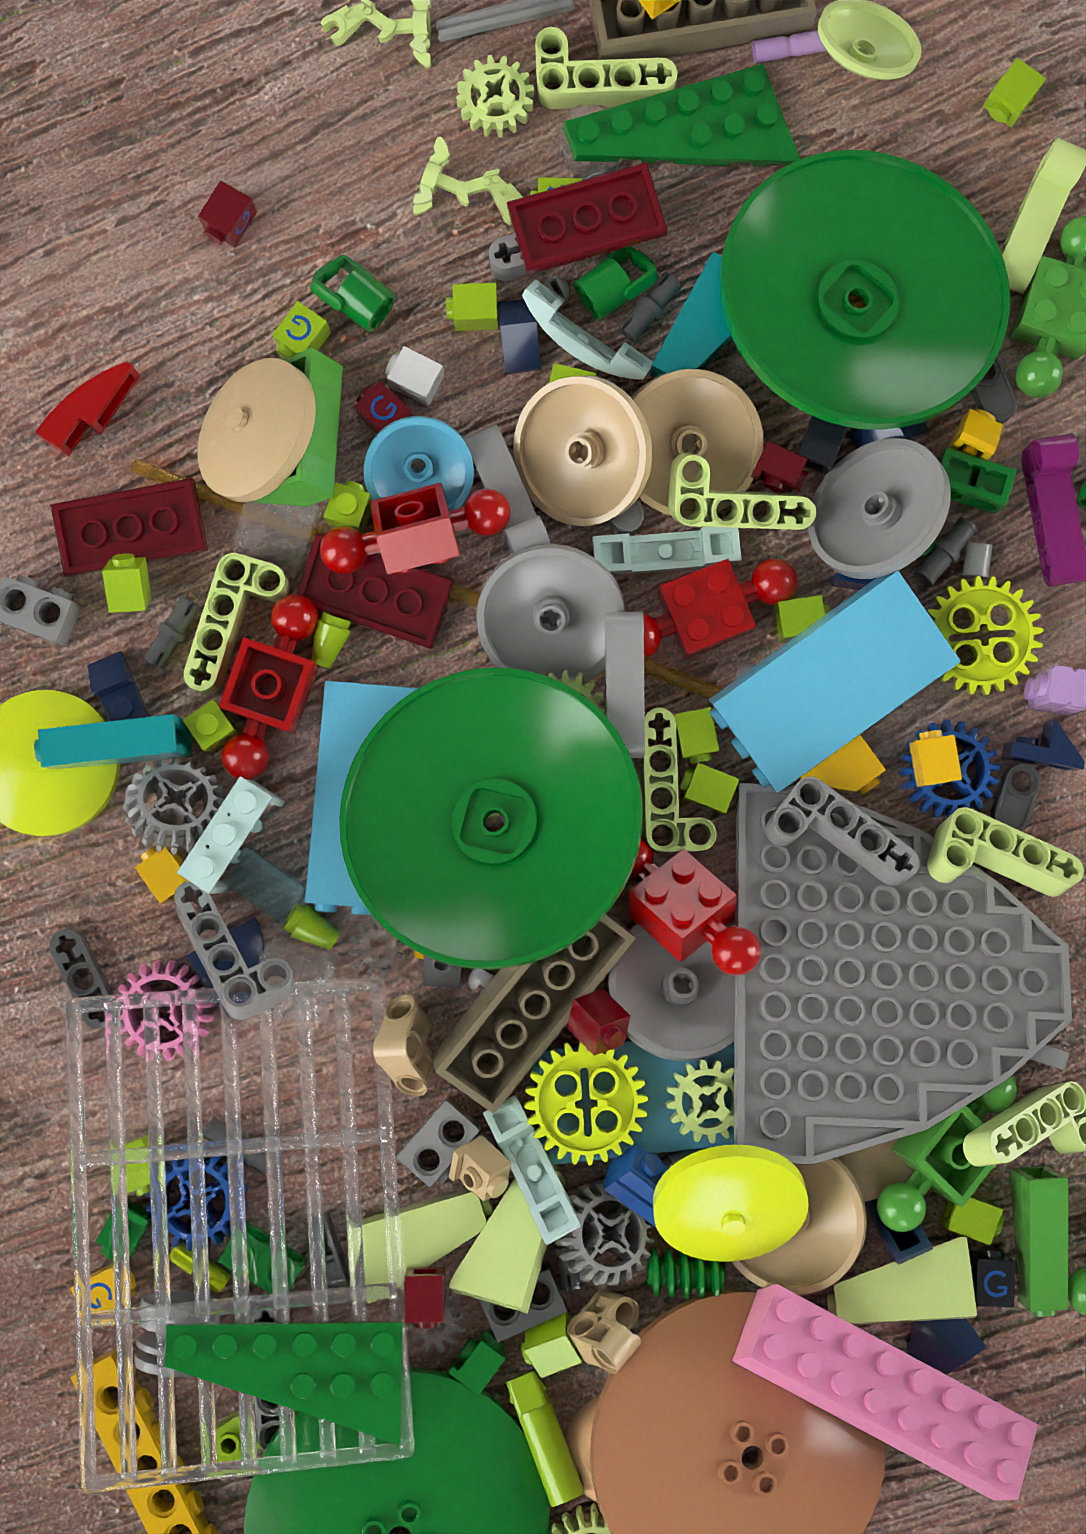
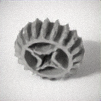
(172, 818)
(627, 1250)

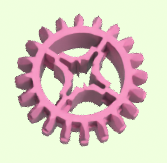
(172, 1022)

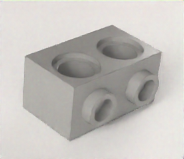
(33, 615)
(432, 1136)

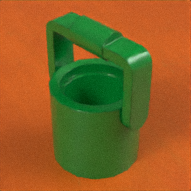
(609, 287)
(358, 297)

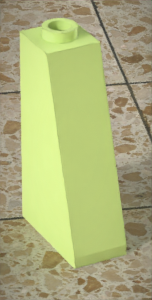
(427, 1232)
(505, 1256)
(921, 1289)

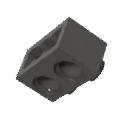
(540, 1310)

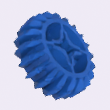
(973, 751)
(178, 1227)

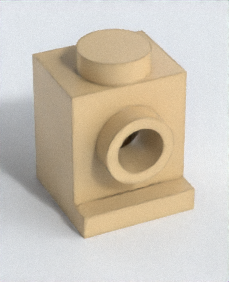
(481, 1168)

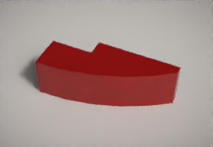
(88, 407)

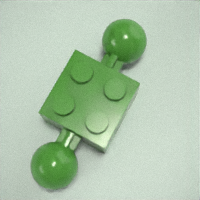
(1053, 314)
(940, 1161)

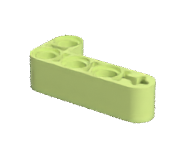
(602, 72)
(1040, 211)
(741, 502)
(229, 625)
(669, 782)
(1047, 869)
(1046, 1112)

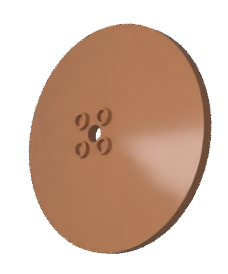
(685, 1412)

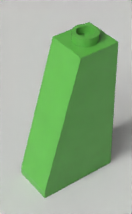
(1041, 1238)

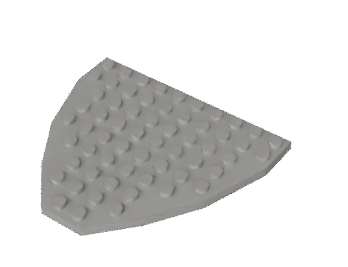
(874, 994)

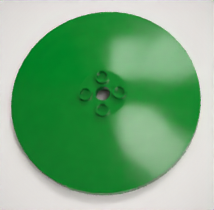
(899, 243)
(435, 776)
(464, 1477)

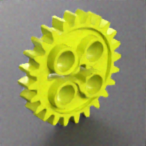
(978, 604)
(551, 1103)

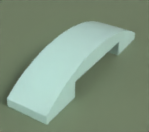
(545, 306)
(667, 550)
(533, 1170)

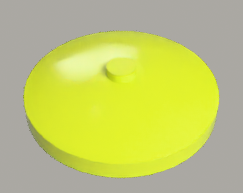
(41, 798)
(730, 1203)

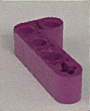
(1054, 508)

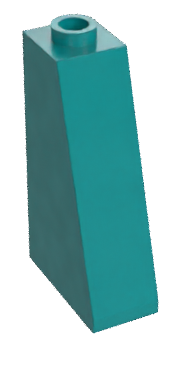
(699, 328)
(114, 742)

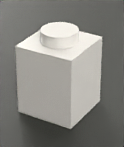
(414, 375)

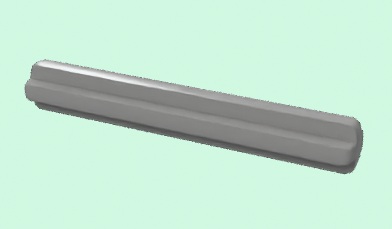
(498, 17)

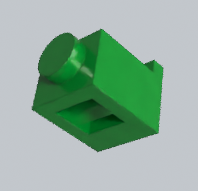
(138, 1225)
(478, 1361)

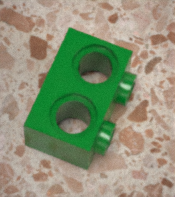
(977, 480)
(260, 1259)

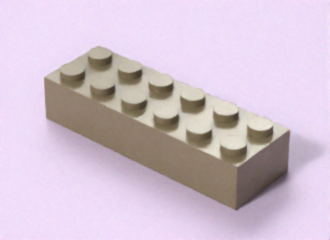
(692, 26)
(524, 1014)

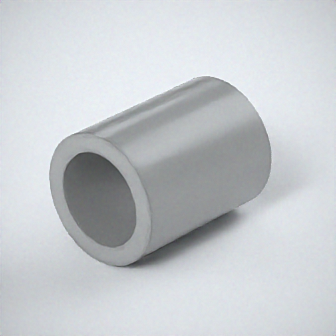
(977, 560)

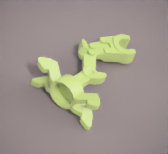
(351, 18)
(434, 178)

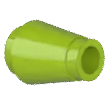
(329, 639)
(310, 927)

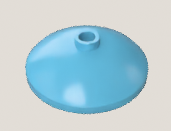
(424, 438)

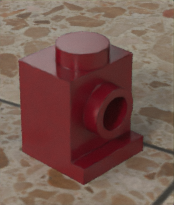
(780, 469)

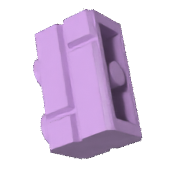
(1057, 690)

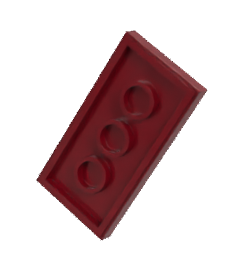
(587, 218)
(141, 521)
(395, 603)

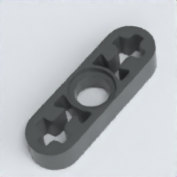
(68, 974)

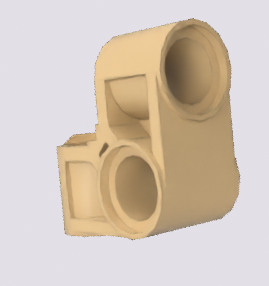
(402, 1046)
(603, 1330)

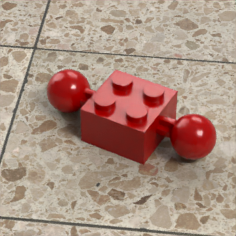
(414, 529)
(712, 606)
(269, 686)
(687, 907)

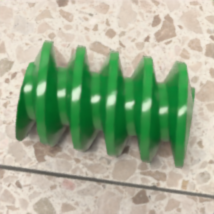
(683, 1274)

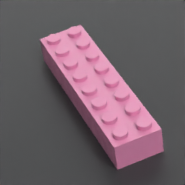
(886, 1393)

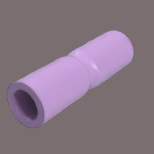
(782, 46)

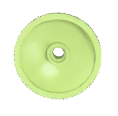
(869, 39)

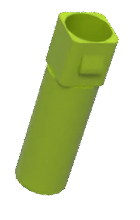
(545, 1438)

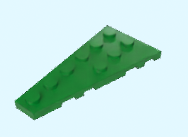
(697, 124)
(318, 1368)

